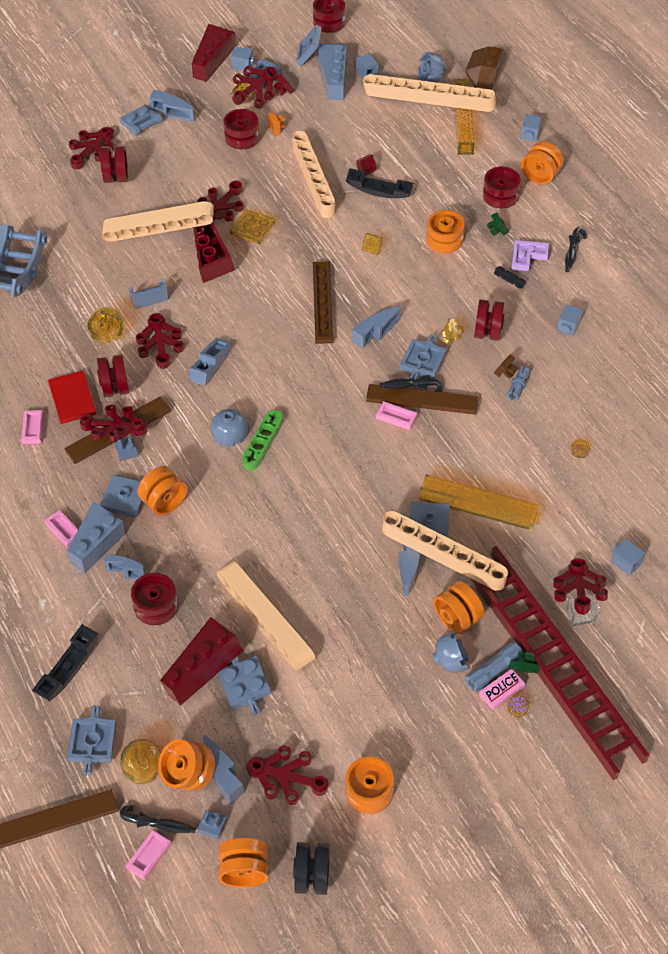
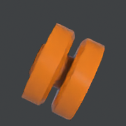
(542, 162)
(445, 231)
(162, 490)
(458, 607)
(186, 765)
(369, 785)
(243, 862)

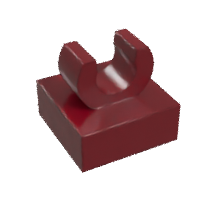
(283, 85)
(366, 164)

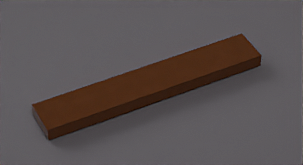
(322, 303)
(423, 399)
(87, 446)
(57, 818)

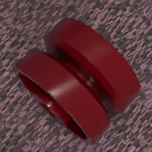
(329, 15)
(241, 128)
(114, 164)
(501, 187)
(491, 320)
(114, 375)
(154, 598)

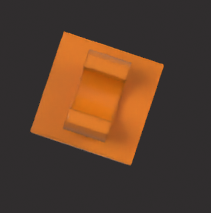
(275, 123)

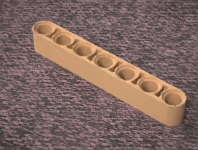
(313, 174)
(158, 221)
(397, 525)
(266, 616)

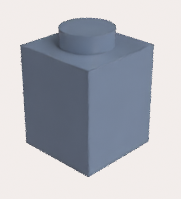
(241, 58)
(366, 65)
(531, 127)
(569, 320)
(627, 556)

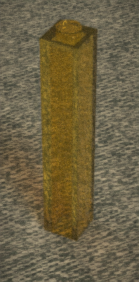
(464, 125)
(480, 502)

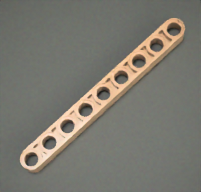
(430, 92)

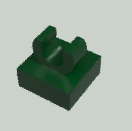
(497, 225)
(524, 663)

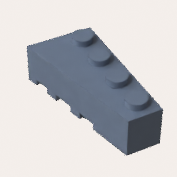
(332, 64)

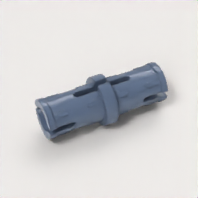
(518, 383)

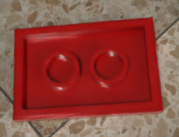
(71, 397)

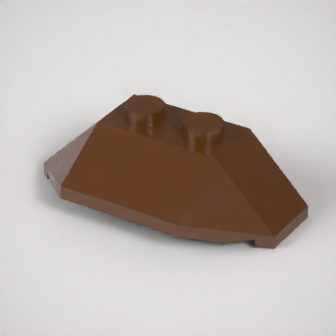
(485, 66)

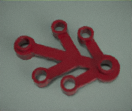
(256, 84)
(104, 134)
(235, 189)
(157, 322)
(135, 426)
(579, 569)
(284, 774)

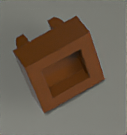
(506, 367)

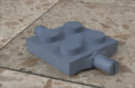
(423, 358)
(244, 683)
(92, 740)

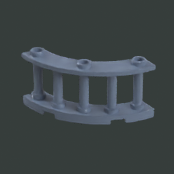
(19, 285)

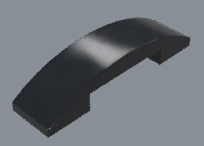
(378, 187)
(68, 665)

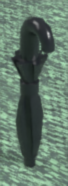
(571, 253)
(406, 383)
(164, 824)

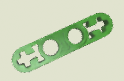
(259, 438)

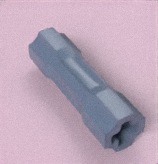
(482, 675)

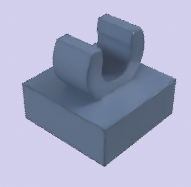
(126, 449)
(212, 824)

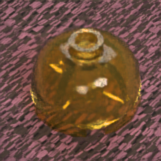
(106, 324)
(140, 761)

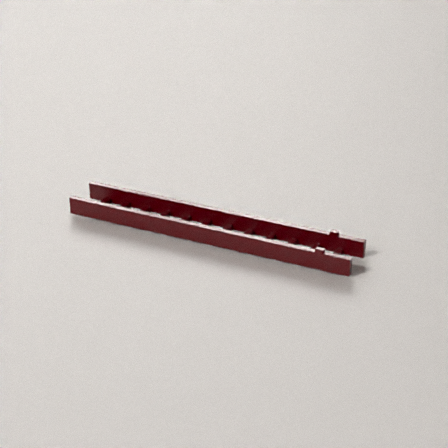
(569, 656)

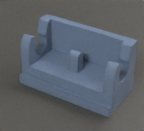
(149, 296)

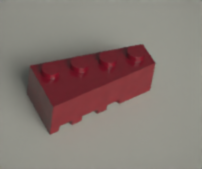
(212, 51)
(211, 253)
(200, 661)

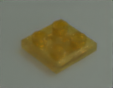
(252, 226)

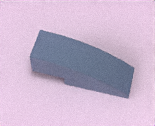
(171, 106)
(376, 326)
(209, 361)
(408, 566)
(224, 773)

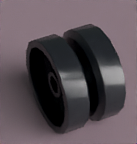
(312, 868)

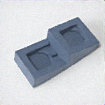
(131, 568)

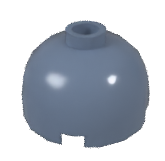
(432, 67)
(229, 427)
(451, 653)

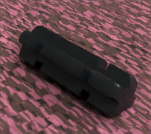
(509, 277)

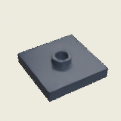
(308, 45)
(122, 496)
(431, 515)

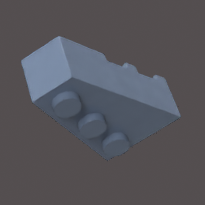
(95, 537)

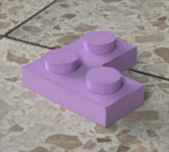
(528, 250)

